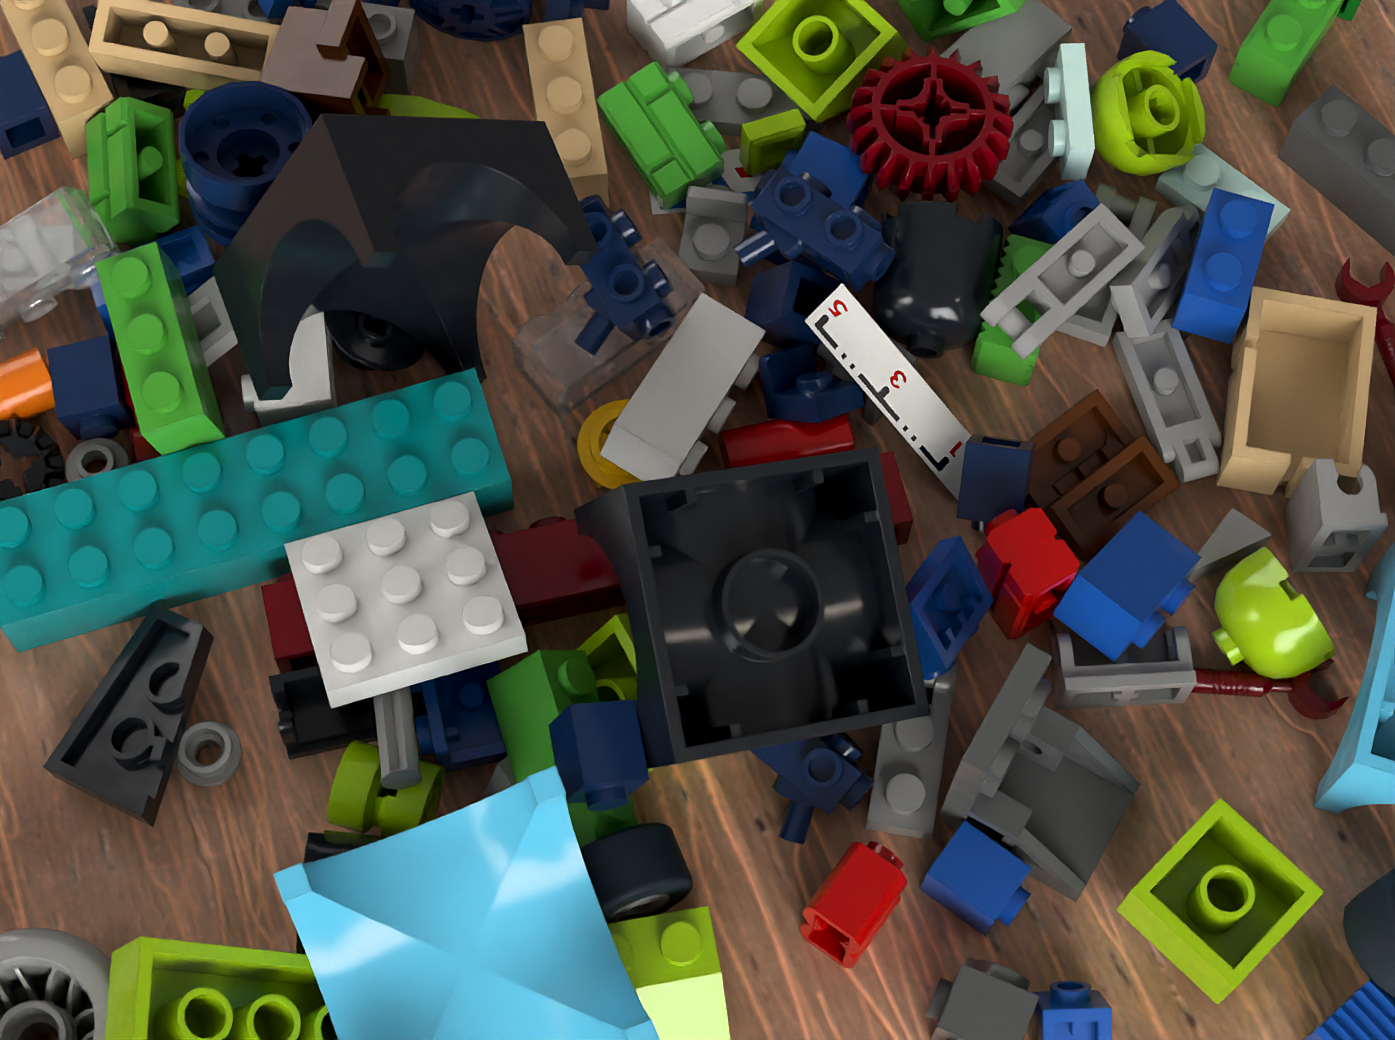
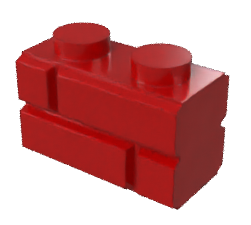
(1024, 570)

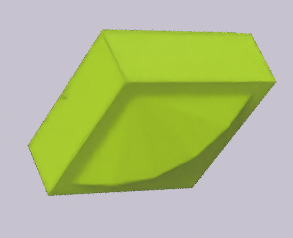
(769, 140)

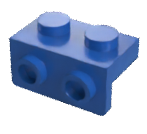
(460, 719)

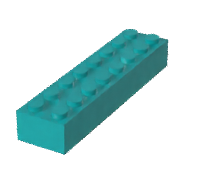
(226, 508)

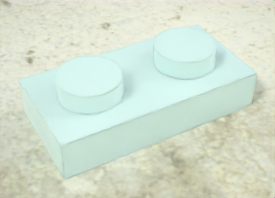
(1072, 131)
(1196, 179)

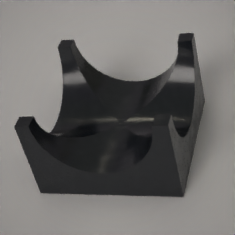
(393, 227)
(761, 604)

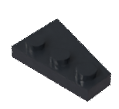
(136, 717)

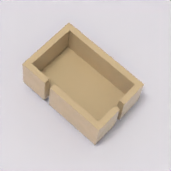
(1296, 391)

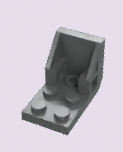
(1039, 783)

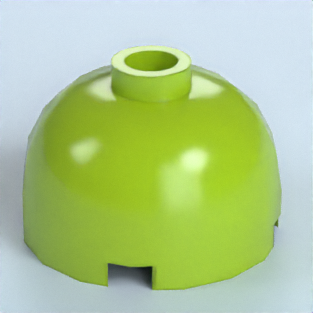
(1146, 115)
(1268, 620)

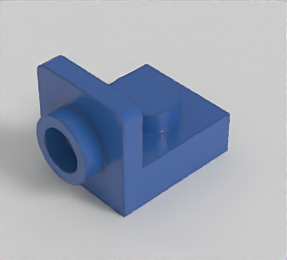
(1055, 212)
(1073, 1013)

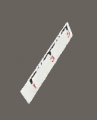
(892, 384)

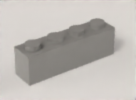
(1014, 49)

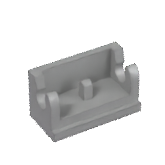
(1331, 527)
(1143, 676)

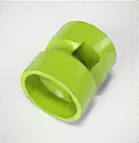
(362, 802)

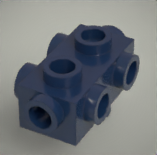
(804, 221)
(623, 286)
(812, 775)

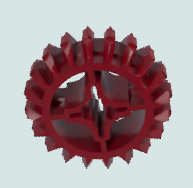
(960, 108)

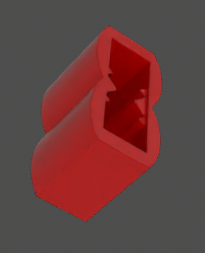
(854, 902)

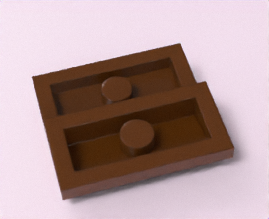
(1094, 474)

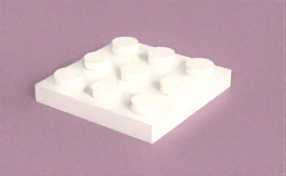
(404, 599)

